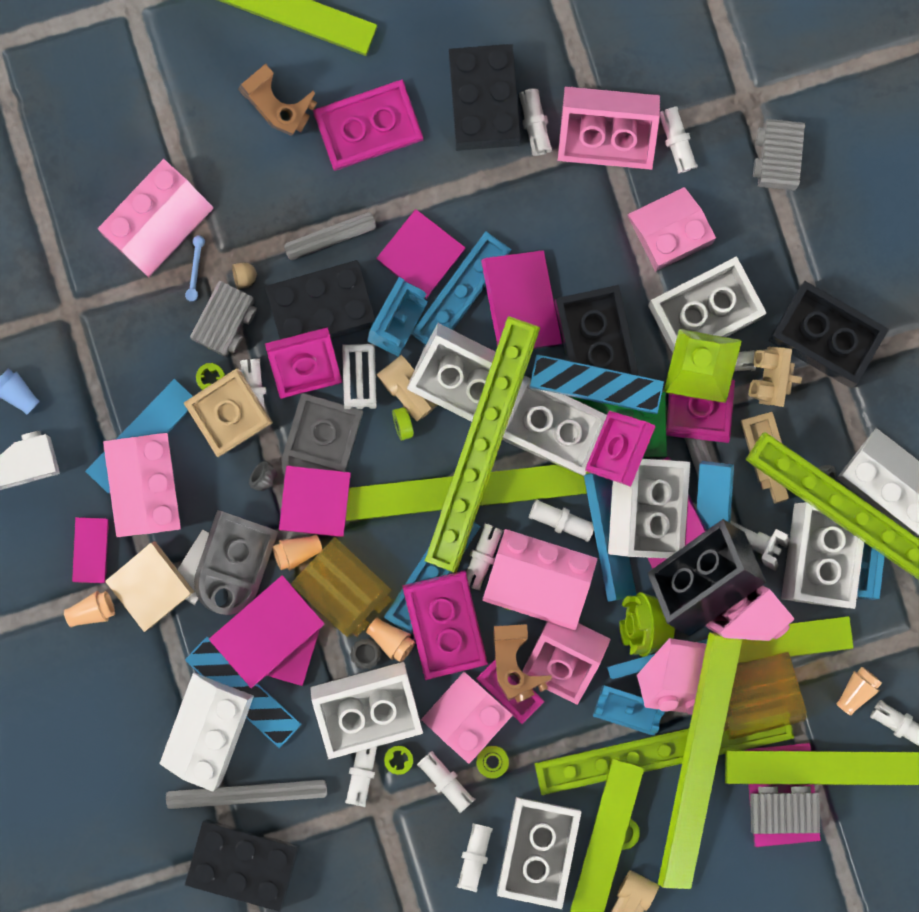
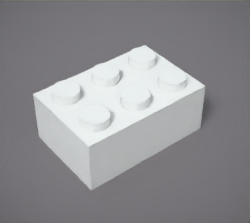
(709, 304)
(539, 852)

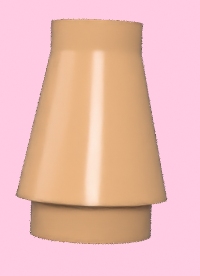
(295, 551)
(92, 609)
(392, 640)
(859, 690)

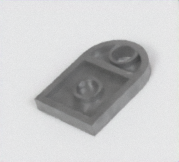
(321, 435)
(233, 560)

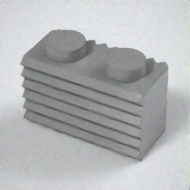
(780, 154)
(223, 319)
(785, 812)

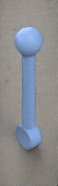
(191, 294)

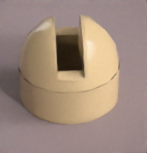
(244, 275)

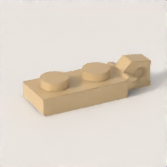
(752, 430)

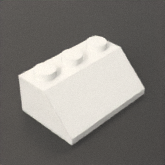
(452, 371)
(886, 479)
(652, 512)
(821, 560)
(366, 710)
(206, 732)

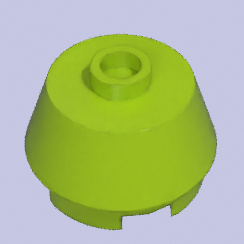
(644, 625)

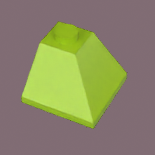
(702, 365)

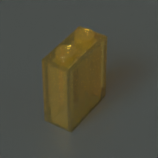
(342, 588)
(764, 697)

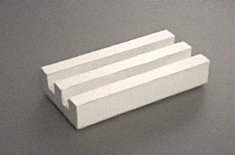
(359, 402)

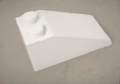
(554, 427)

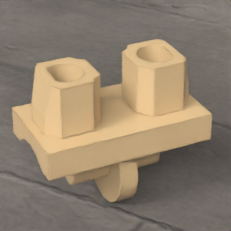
(776, 376)

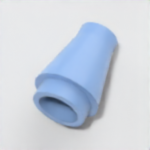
(16, 391)

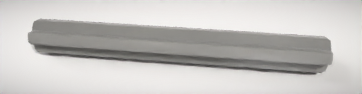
(246, 794)

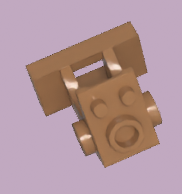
(259, 93)
(507, 642)

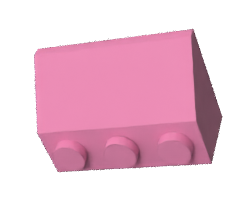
(608, 127)
(155, 218)
(142, 485)
(540, 579)
(753, 618)

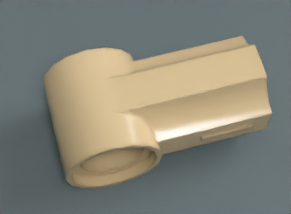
(396, 379)
(635, 893)

